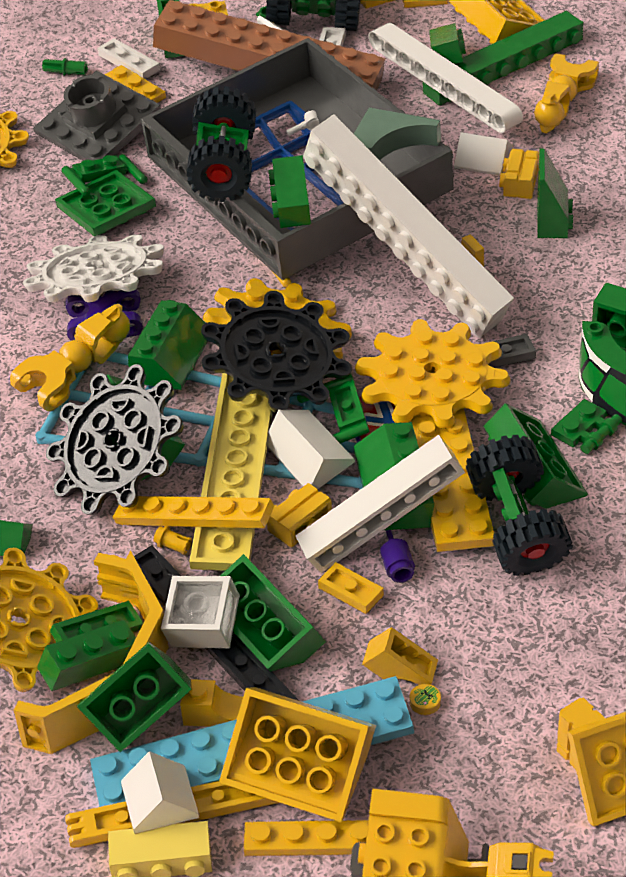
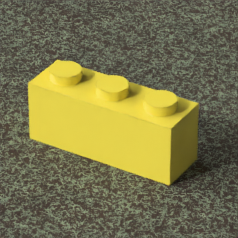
(161, 851)

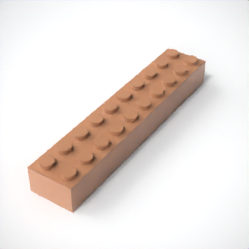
(242, 43)

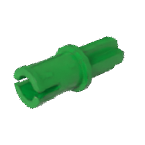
(65, 66)

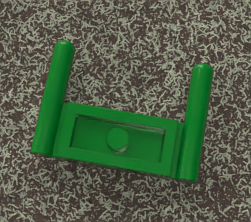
(93, 169)
(346, 407)

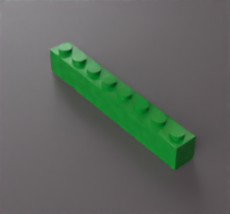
(518, 51)

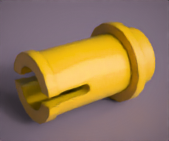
(172, 540)

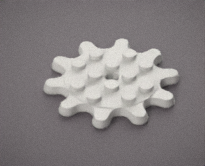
(94, 268)

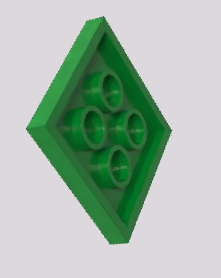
(110, 203)

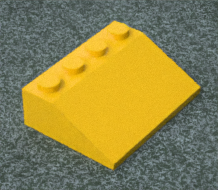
(497, 17)
(296, 753)

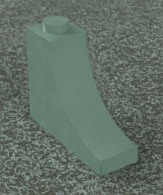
(389, 131)

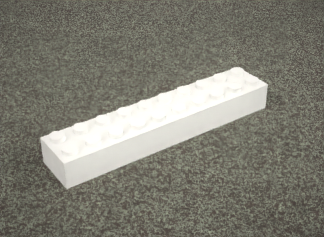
(406, 226)

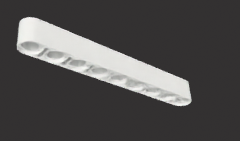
(446, 77)

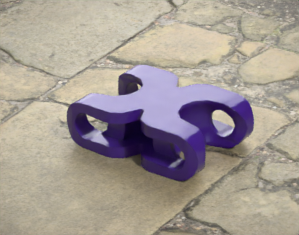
(109, 299)

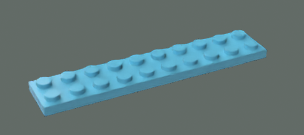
(206, 749)

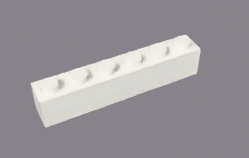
(379, 504)

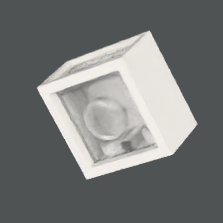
(200, 611)

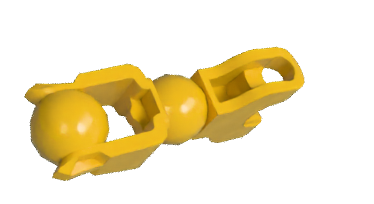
(563, 86)
(94, 341)

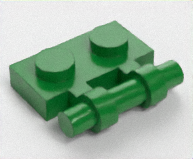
(581, 421)

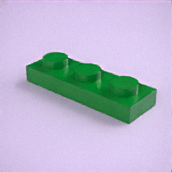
(97, 619)

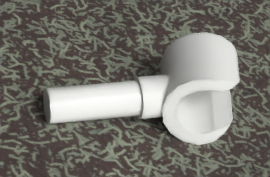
(310, 123)

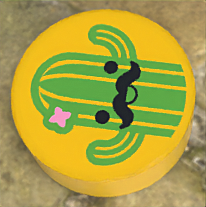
(425, 699)

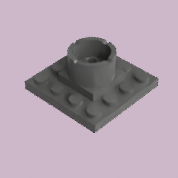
(95, 117)

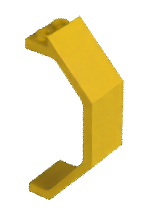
(62, 723)

